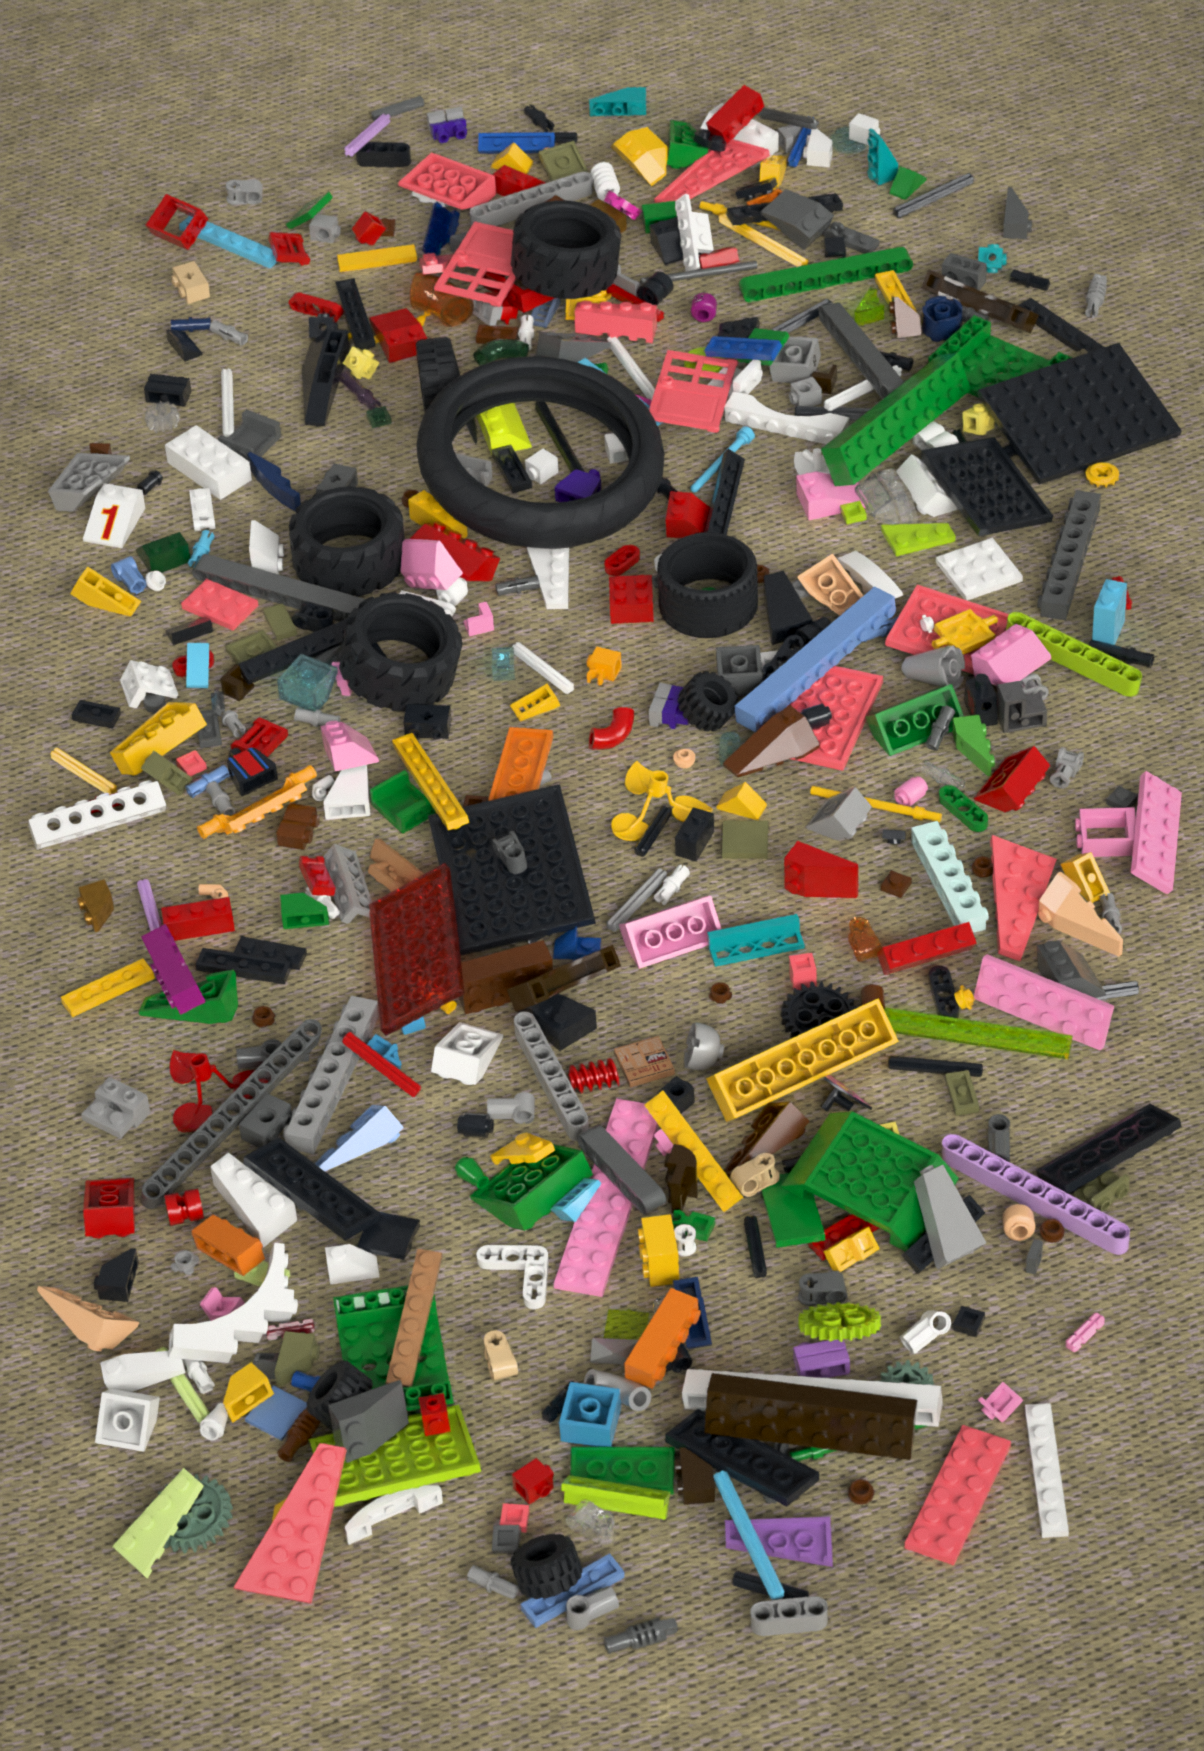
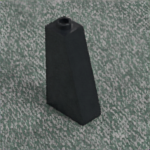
(783, 607)

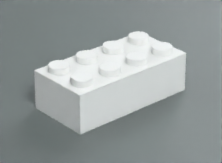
(208, 462)

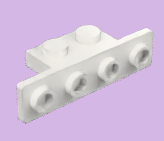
(694, 233)

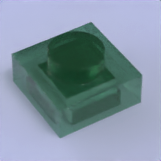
(378, 417)

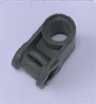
(510, 852)
(824, 1287)

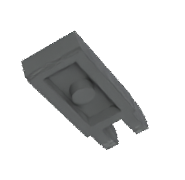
(853, 239)

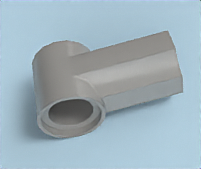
(519, 1108)
(590, 1607)

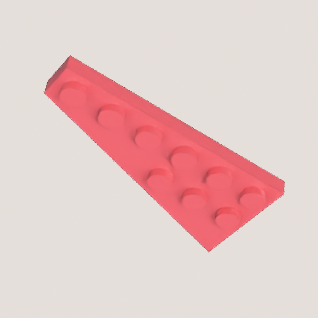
(293, 1547)

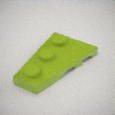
(917, 537)

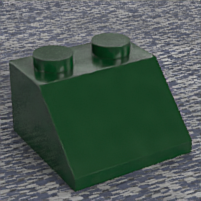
(165, 553)

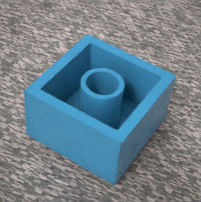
(590, 1415)

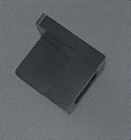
(834, 247)

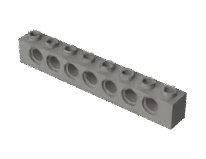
(330, 1076)

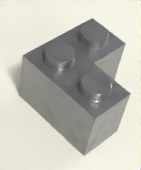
(1019, 710)

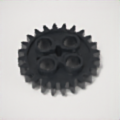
(826, 1006)

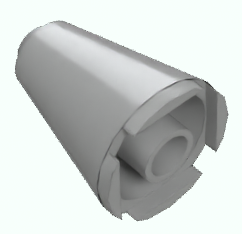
(936, 666)

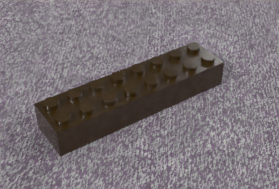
(810, 1416)

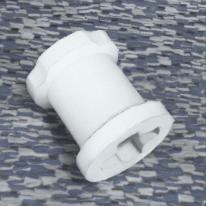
(690, 1245)

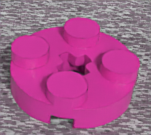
(622, 205)

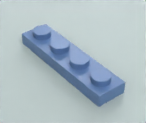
(594, 1577)

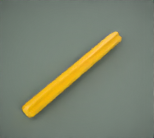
(765, 242)

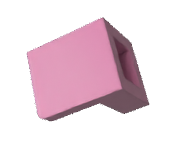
(481, 623)

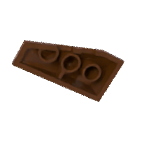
(779, 739)
(774, 1128)

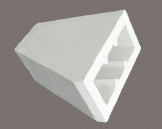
(349, 795)

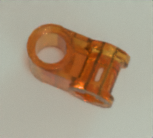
(863, 939)

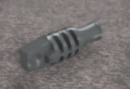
(641, 1635)

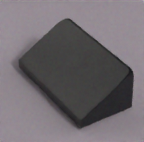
(183, 344)
(189, 630)

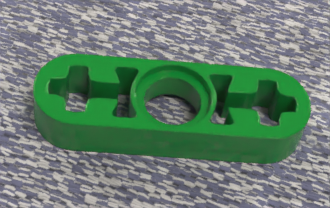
(960, 800)

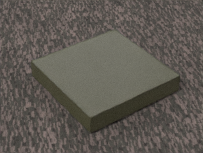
(562, 161)
(250, 647)
(745, 839)

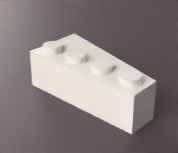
(253, 1199)

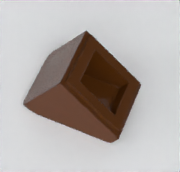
(100, 448)

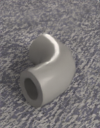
(632, 1394)

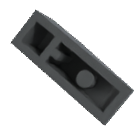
(1016, 218)

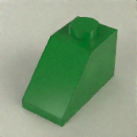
(302, 911)

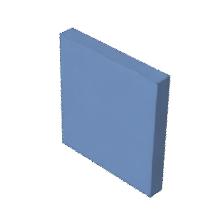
(276, 1413)

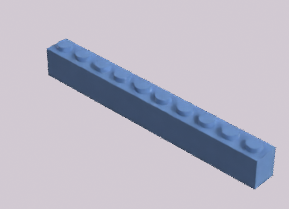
(815, 659)

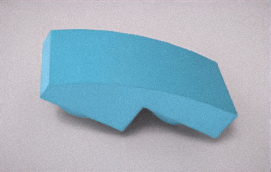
(197, 665)

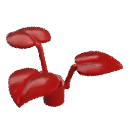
(184, 1069)

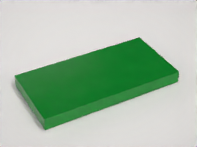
(791, 1217)
(626, 1465)

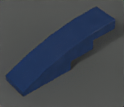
(270, 478)

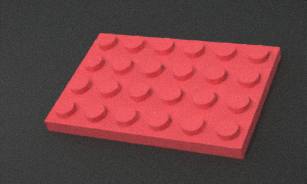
(909, 636)
(850, 700)

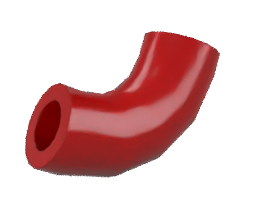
(614, 733)

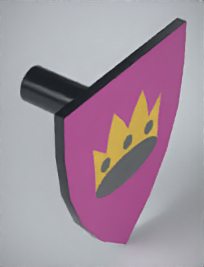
(835, 1096)

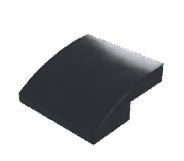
(390, 1236)

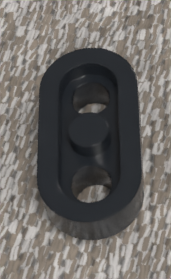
(710, 141)

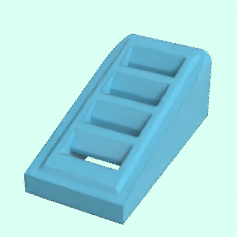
(575, 1201)

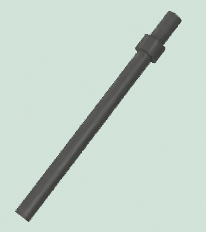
(711, 271)

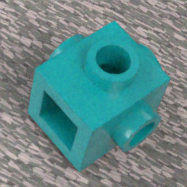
(992, 250)

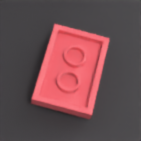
(219, 604)

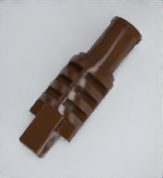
(298, 1435)

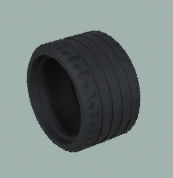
(707, 611)

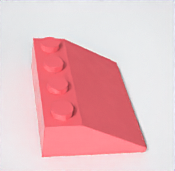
(450, 182)

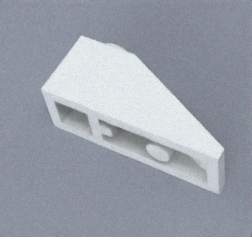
(140, 1370)

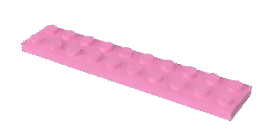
(603, 1221)

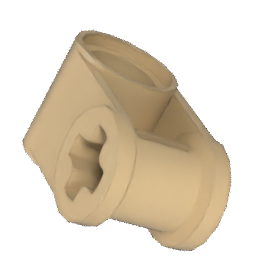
(755, 1176)
(499, 1356)

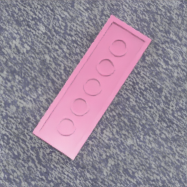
(1156, 832)
(1043, 1002)

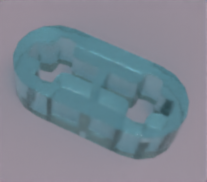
(724, 749)

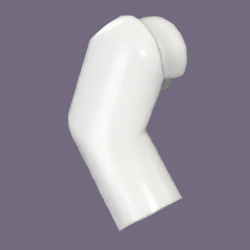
(319, 788)

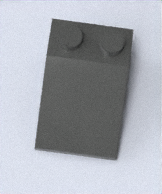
(798, 217)
(569, 345)
(368, 1419)

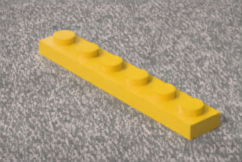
(682, 1134)

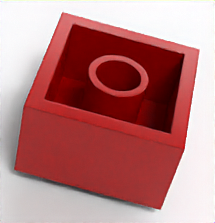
(631, 599)

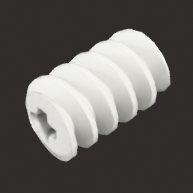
(604, 180)

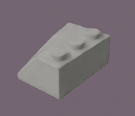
(84, 479)

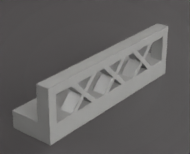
(341, 872)

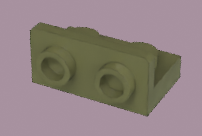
(1103, 1190)

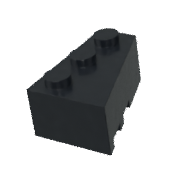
(563, 1020)

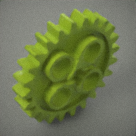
(839, 1321)

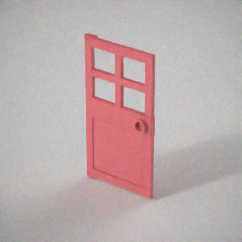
(485, 249)
(691, 402)

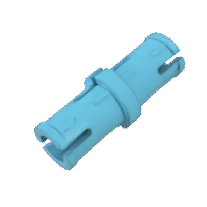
(201, 547)

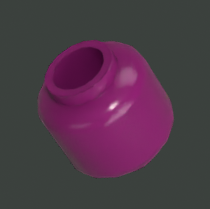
(703, 307)

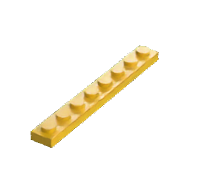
(430, 781)

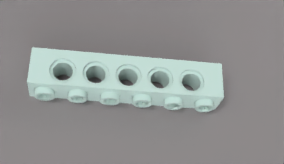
(948, 876)

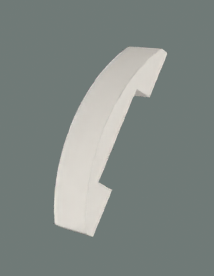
(390, 1505)

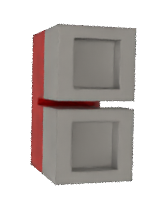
(490, 313)

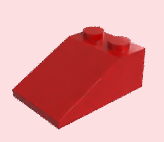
(397, 333)
(819, 873)
(109, 1207)

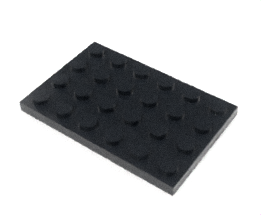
(986, 486)

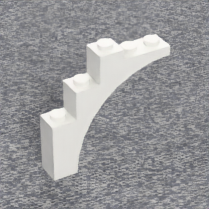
(219, 1338)

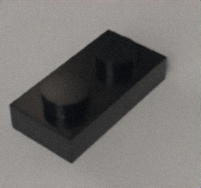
(749, 191)
(96, 714)

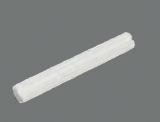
(543, 668)

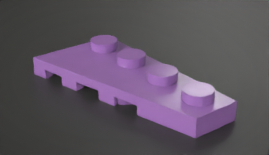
(789, 1538)

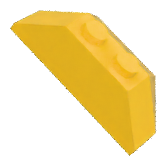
(643, 153)

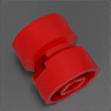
(184, 1207)

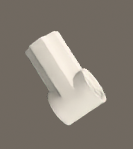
(924, 1332)

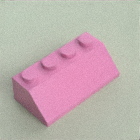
(670, 931)

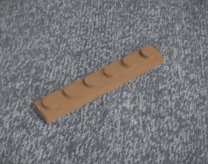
(414, 1317)

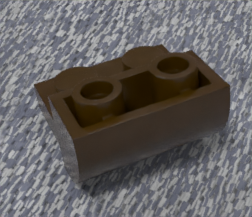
(681, 1176)

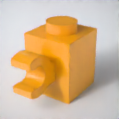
(603, 665)

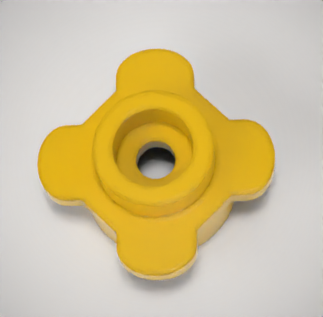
(964, 998)

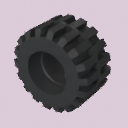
(707, 701)
(336, 1384)
(546, 1566)

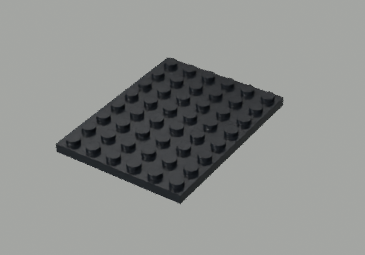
(1079, 413)
(507, 907)

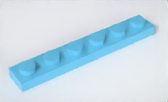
(234, 243)

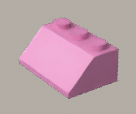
(428, 565)
(1010, 656)
(346, 746)

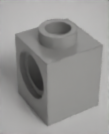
(324, 228)
(805, 393)

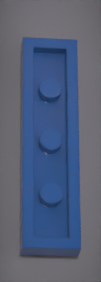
(528, 142)
(743, 348)

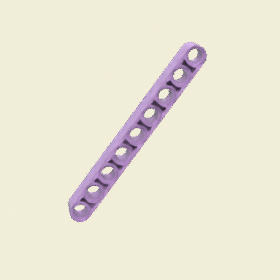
(1035, 1194)

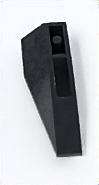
(322, 373)

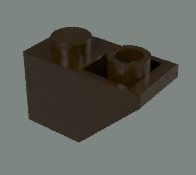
(697, 1478)

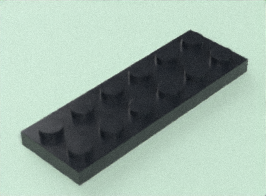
(1109, 1148)
(312, 1188)
(745, 1460)

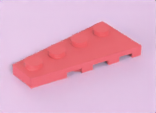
(434, 264)

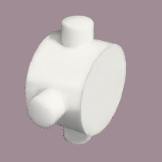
(927, 624)

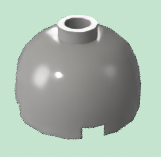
(703, 1047)

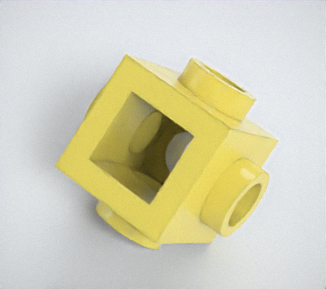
(365, 364)
(977, 420)

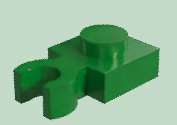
(701, 1223)

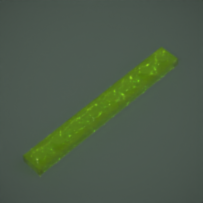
(980, 1033)

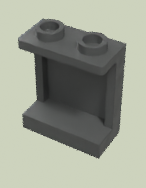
(254, 435)

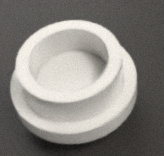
(155, 580)

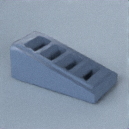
(549, 315)

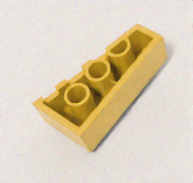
(159, 733)

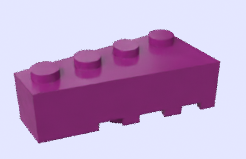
(172, 970)

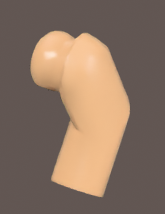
(214, 890)

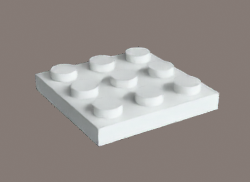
(979, 569)

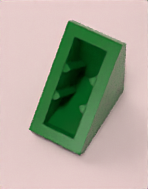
(906, 183)

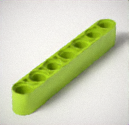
(1082, 657)

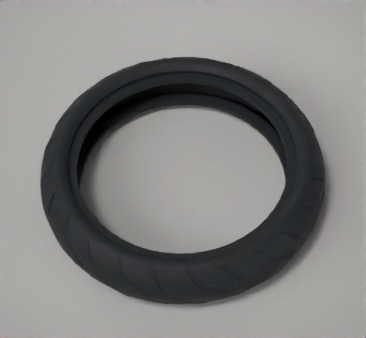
(537, 523)

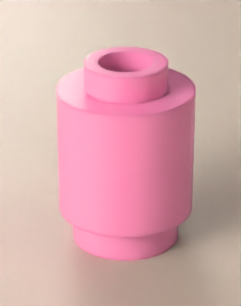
(911, 791)

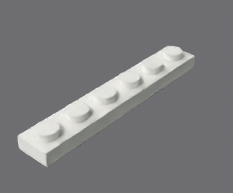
(1046, 1470)

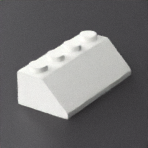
(753, 133)

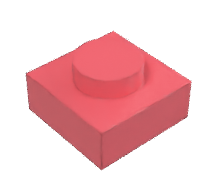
(191, 763)
(515, 1515)

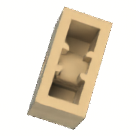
(190, 282)

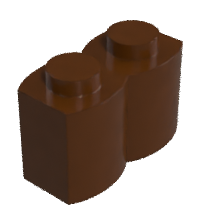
(297, 826)

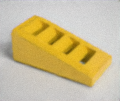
(544, 692)

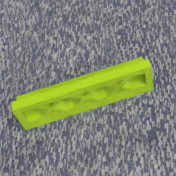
(617, 1497)

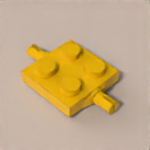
(965, 631)

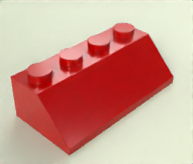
(473, 561)

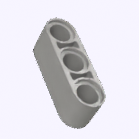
(801, 1610)

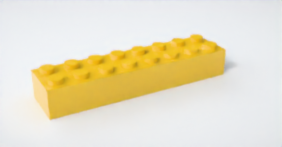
(802, 1060)

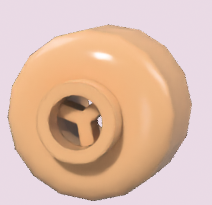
(1018, 1222)

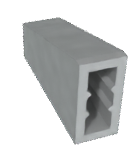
(946, 1217)

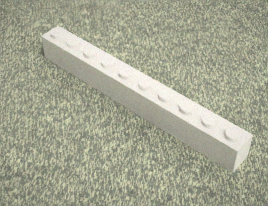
(928, 1396)

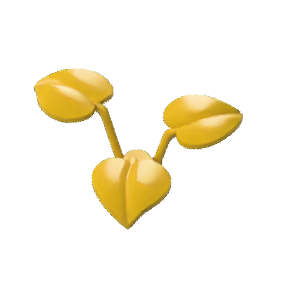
(654, 783)

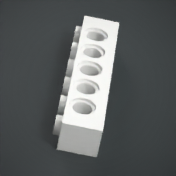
(45, 837)

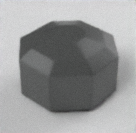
(154, 702)

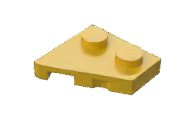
(524, 1148)

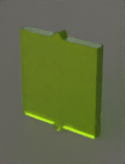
(625, 1324)

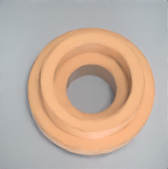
(684, 758)

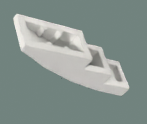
(868, 574)

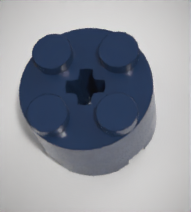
(941, 318)

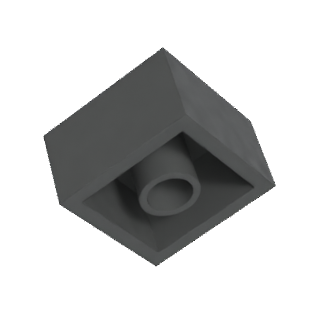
(740, 667)

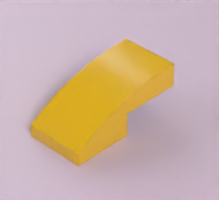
(851, 1249)

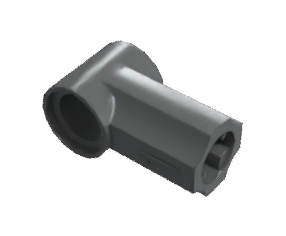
(999, 1136)

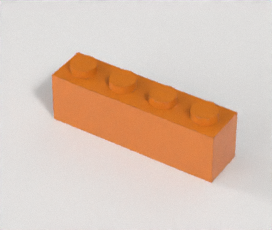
(661, 1338)

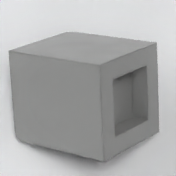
(787, 136)

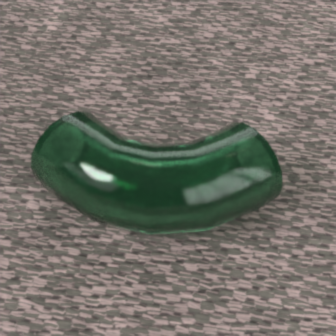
(500, 349)

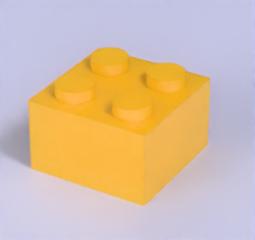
(658, 1250)

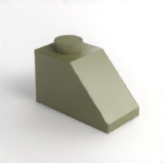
(296, 1354)

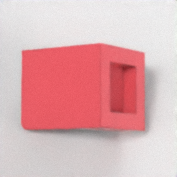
(802, 970)

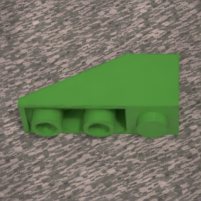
(971, 742)

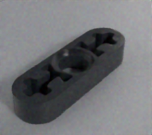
(946, 986)

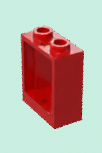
(168, 207)

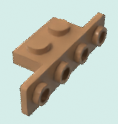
(391, 867)

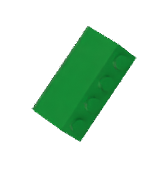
(911, 721)

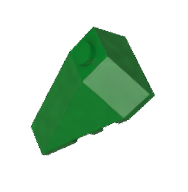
(681, 145)
(220, 1003)

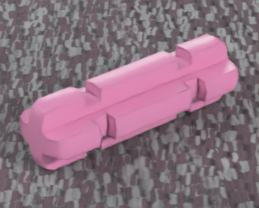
(1085, 1332)

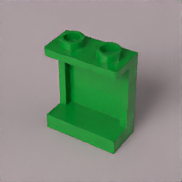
(401, 802)

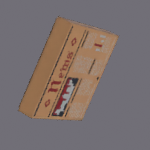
(644, 1061)

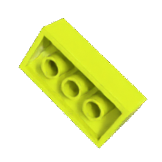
(503, 427)

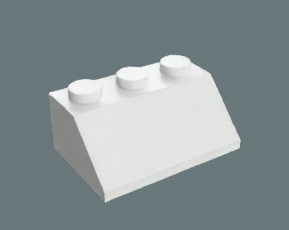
(925, 488)

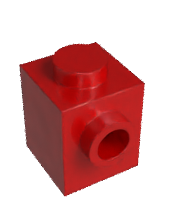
(368, 229)
(434, 1414)
(533, 1481)

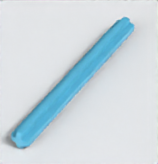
(749, 1535)

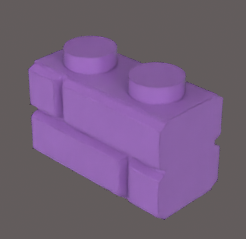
(821, 1359)

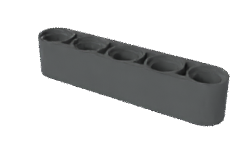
(621, 1169)

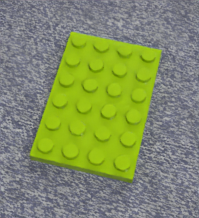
(407, 1460)

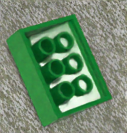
(529, 1190)

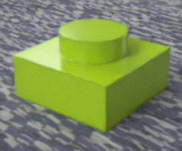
(853, 512)

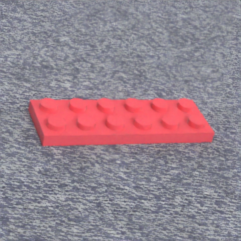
(957, 1495)

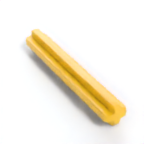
(83, 771)

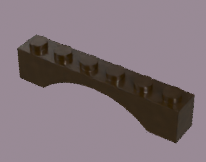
(980, 301)
(563, 977)

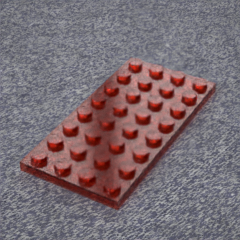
(416, 949)

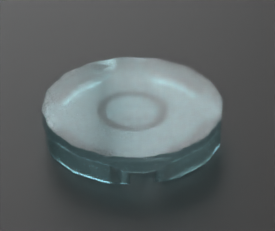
(843, 144)

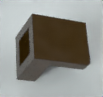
(825, 380)
(234, 685)

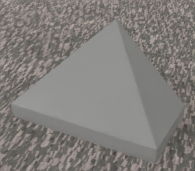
(611, 1350)

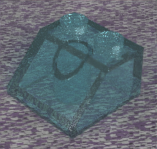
(307, 683)

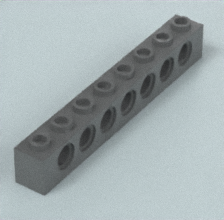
(1069, 555)

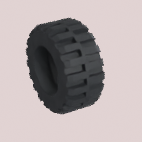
(435, 366)

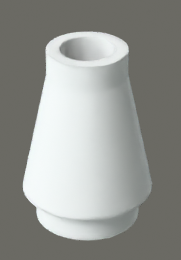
(214, 1423)

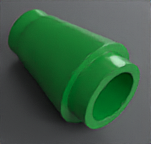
(470, 1171)

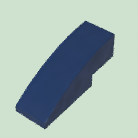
(698, 1333)

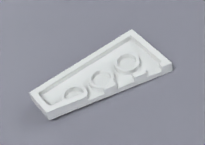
(553, 575)

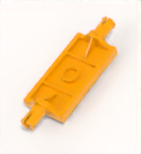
(253, 813)

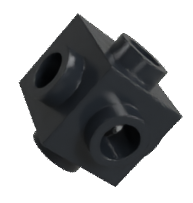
(317, 323)

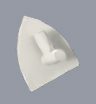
(810, 462)

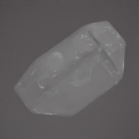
(887, 498)

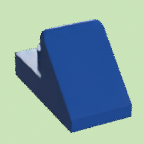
(572, 947)

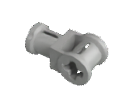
(1067, 766)

